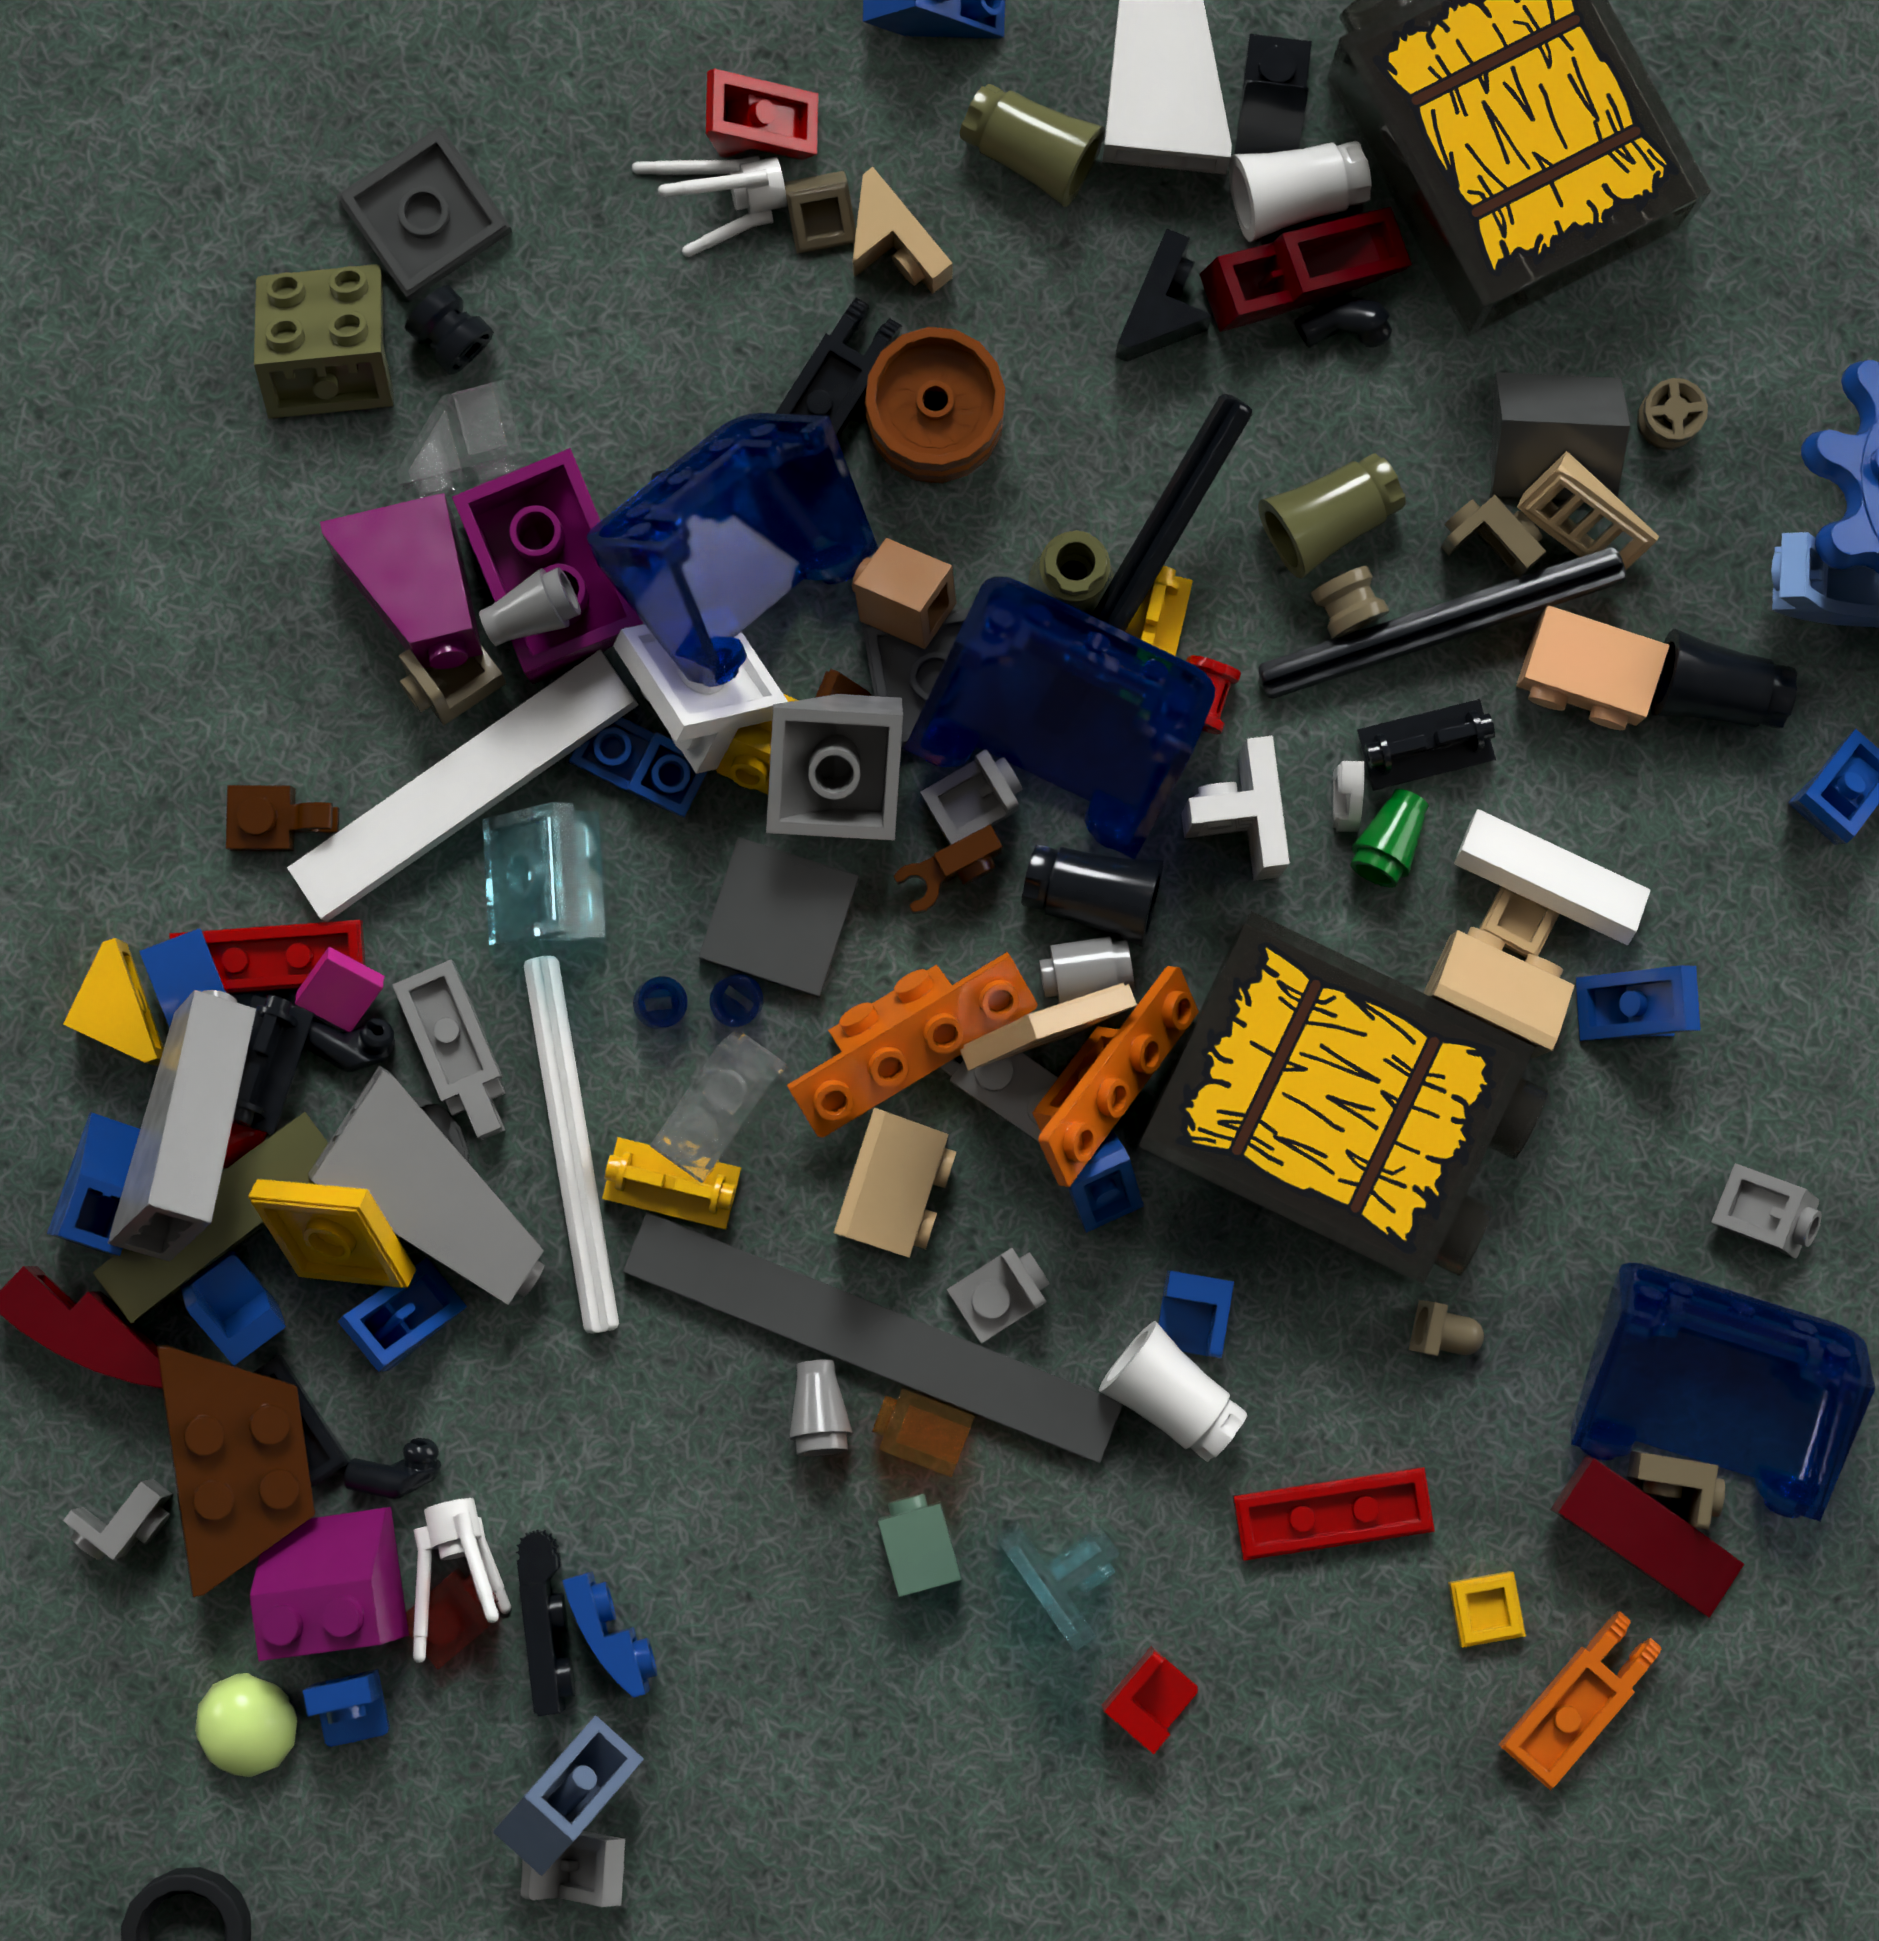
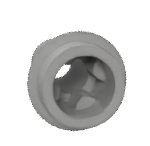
(533, 607)
(819, 1413)

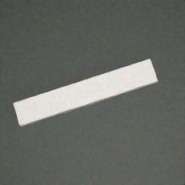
(462, 786)

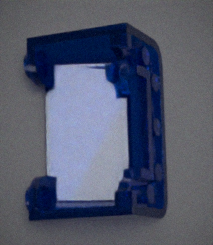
(734, 535)
(1067, 706)
(1725, 1386)

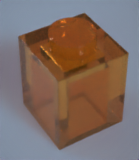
(923, 1430)

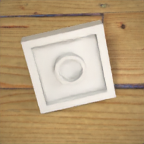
(698, 716)
(1256, 809)

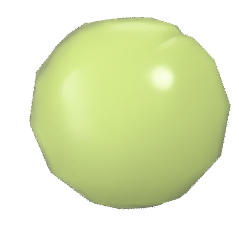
(246, 1725)

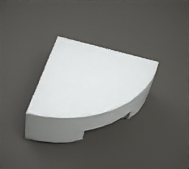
(1347, 781)

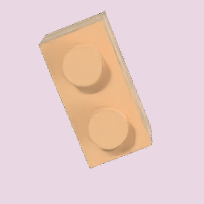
(1591, 668)

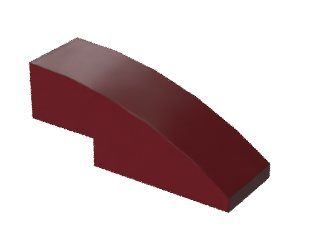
(1304, 268)
(84, 1332)
(1647, 1535)

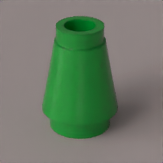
(1390, 840)

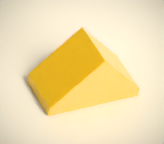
(114, 1006)

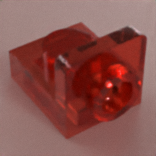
(454, 1618)

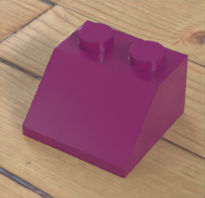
(329, 1587)

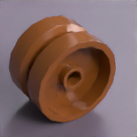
(943, 367)

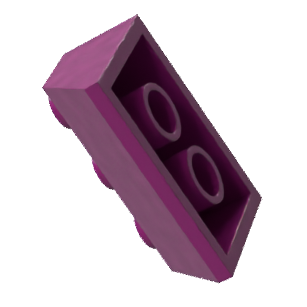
(538, 522)

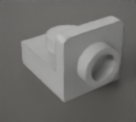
(1768, 1211)
(1000, 1293)

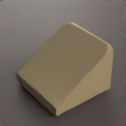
(820, 211)

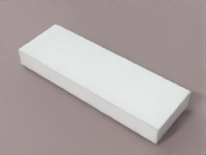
(1552, 877)

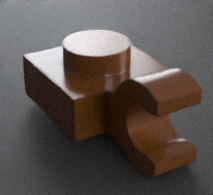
(269, 818)
(964, 859)

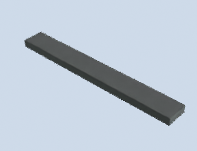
(873, 1337)

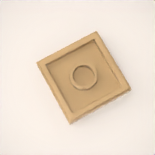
(1048, 1025)

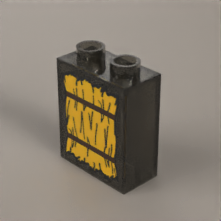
(1513, 141)
(1342, 1103)

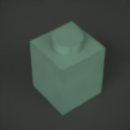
(918, 1545)

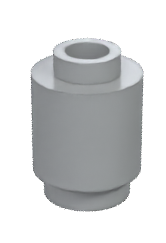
(1085, 968)

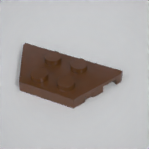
(234, 1462)

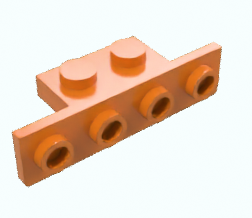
(907, 1037)
(1110, 1074)

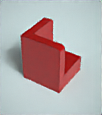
(1150, 1699)

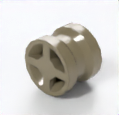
(1678, 403)
(1349, 602)

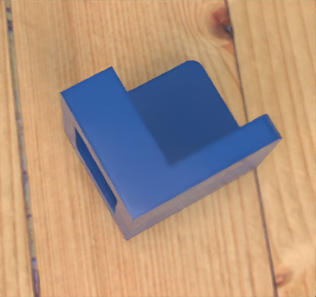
(232, 1307)
(1196, 1312)

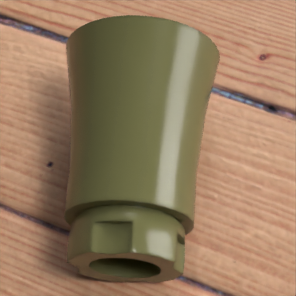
(1033, 140)
(1330, 512)
(1075, 549)

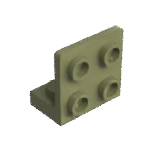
(321, 341)

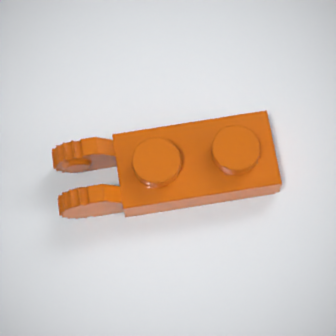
(1577, 1705)

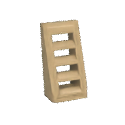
(1586, 488)

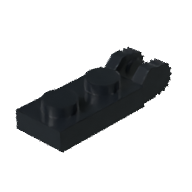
(836, 374)
(542, 1618)

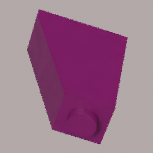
(412, 575)

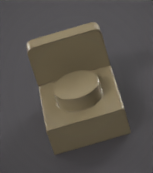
(1667, 1477)

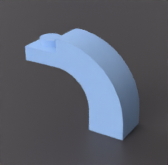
(1819, 593)

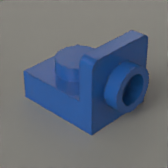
(349, 1707)

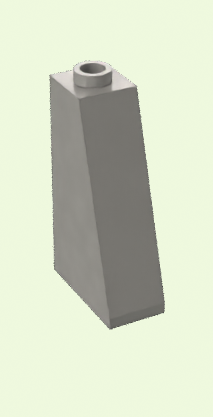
(185, 1127)
(428, 1190)

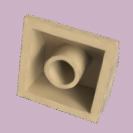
(1501, 990)
(894, 1183)

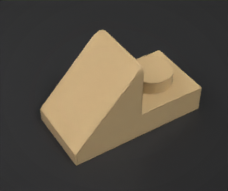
(888, 223)

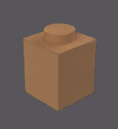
(904, 592)

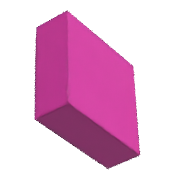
(339, 989)

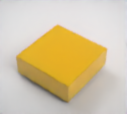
(1486, 1609)

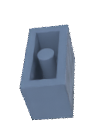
(568, 1795)

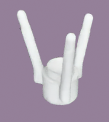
(752, 182)
(456, 1533)

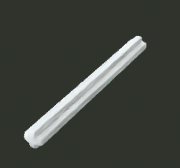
(571, 1144)

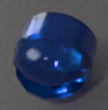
(655, 989)
(730, 1011)

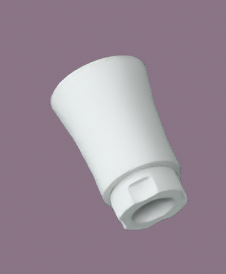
(1296, 185)
(1173, 1393)

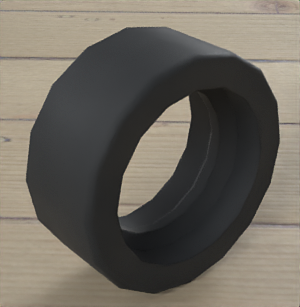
(195, 1881)

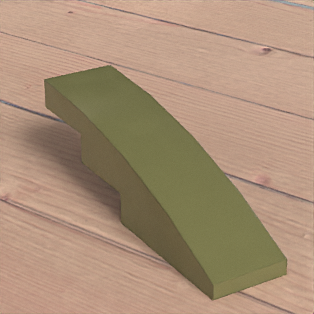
(143, 1282)

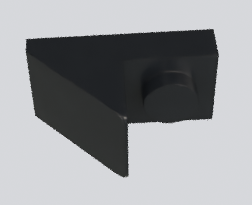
(1273, 95)
(1156, 317)

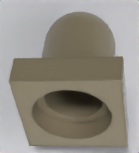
(1444, 1331)

